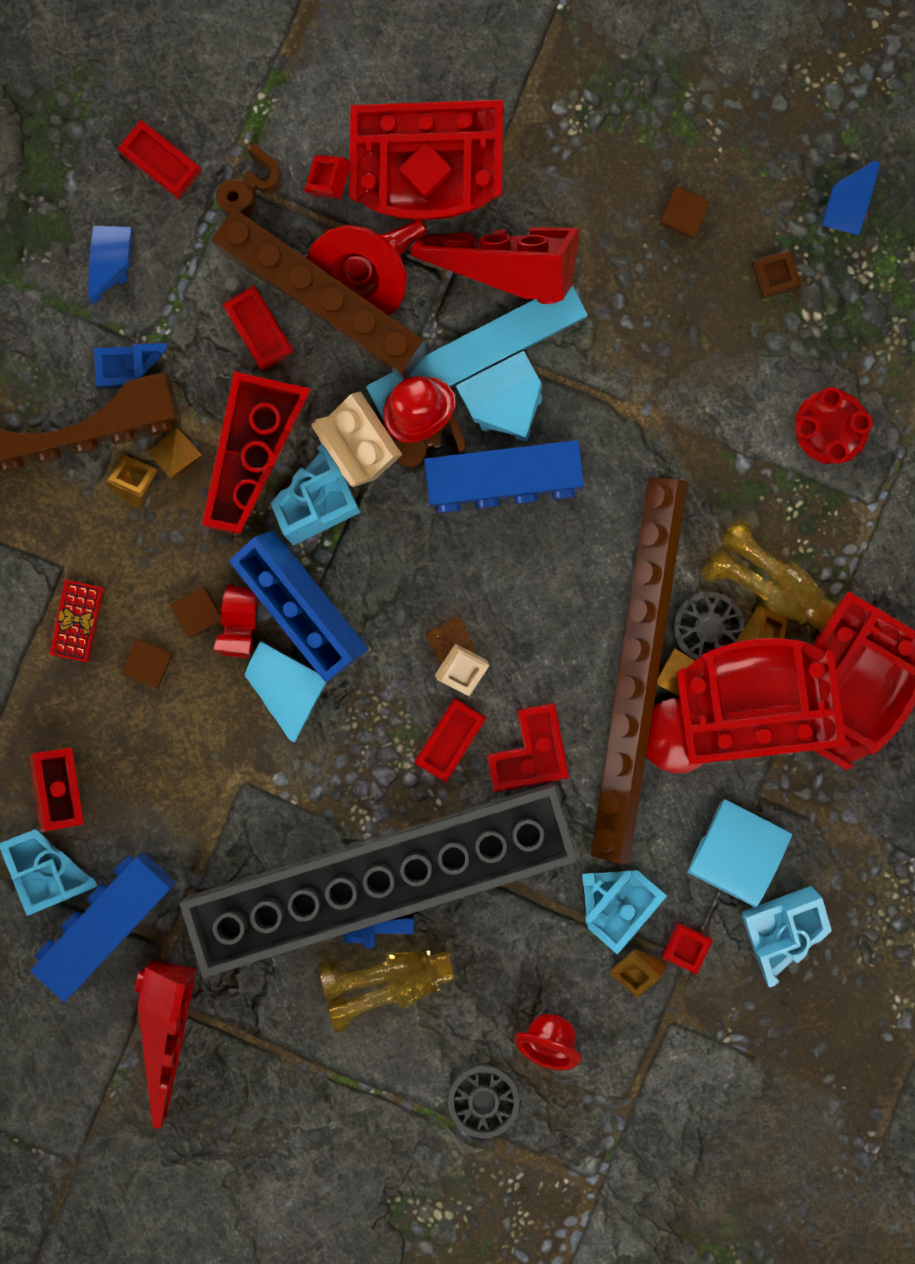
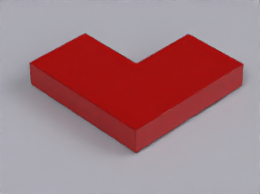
(540, 758)

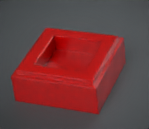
(426, 170)
(327, 176)
(687, 948)

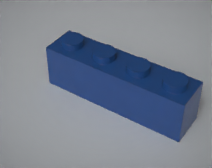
(504, 475)
(298, 605)
(102, 926)

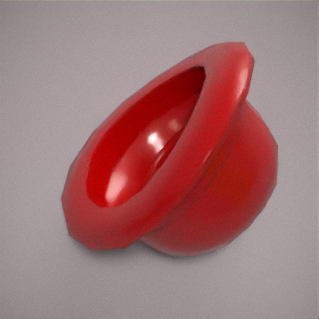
(418, 408)
(549, 1043)

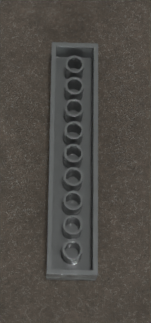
(377, 880)

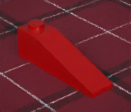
(525, 266)
(163, 1016)

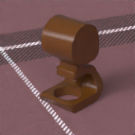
(242, 194)
(415, 453)

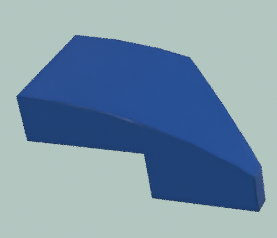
(851, 199)
(108, 259)
(123, 364)
(367, 935)

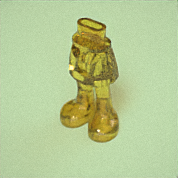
(788, 594)
(409, 978)

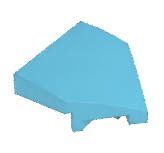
(504, 396)
(619, 905)

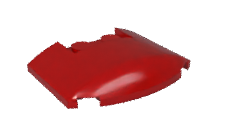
(460, 131)
(873, 675)
(760, 701)

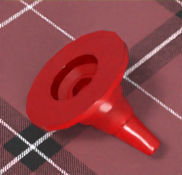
(368, 261)

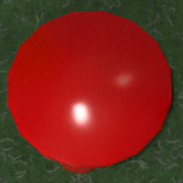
(832, 426)
(667, 738)

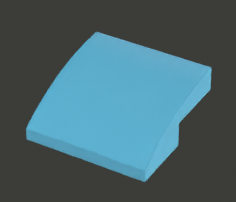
(740, 853)

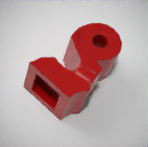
(240, 622)

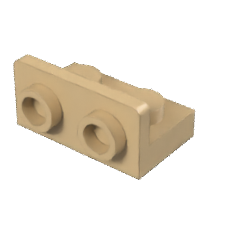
(357, 440)

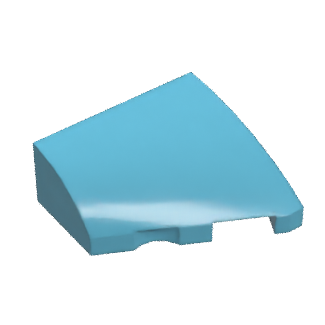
(314, 500)
(285, 687)
(42, 872)
(785, 930)

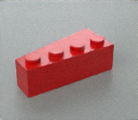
(251, 439)

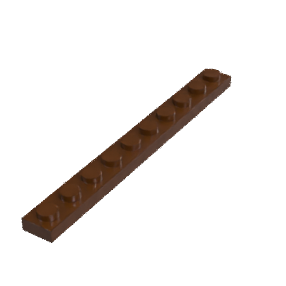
(639, 669)

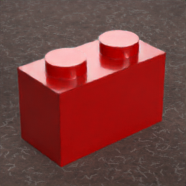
(55, 789)

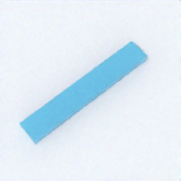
(489, 344)

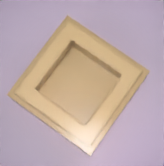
(462, 669)

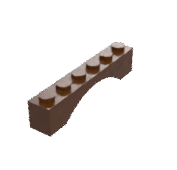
(320, 293)
(136, 408)

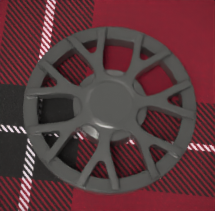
(707, 626)
(483, 1101)

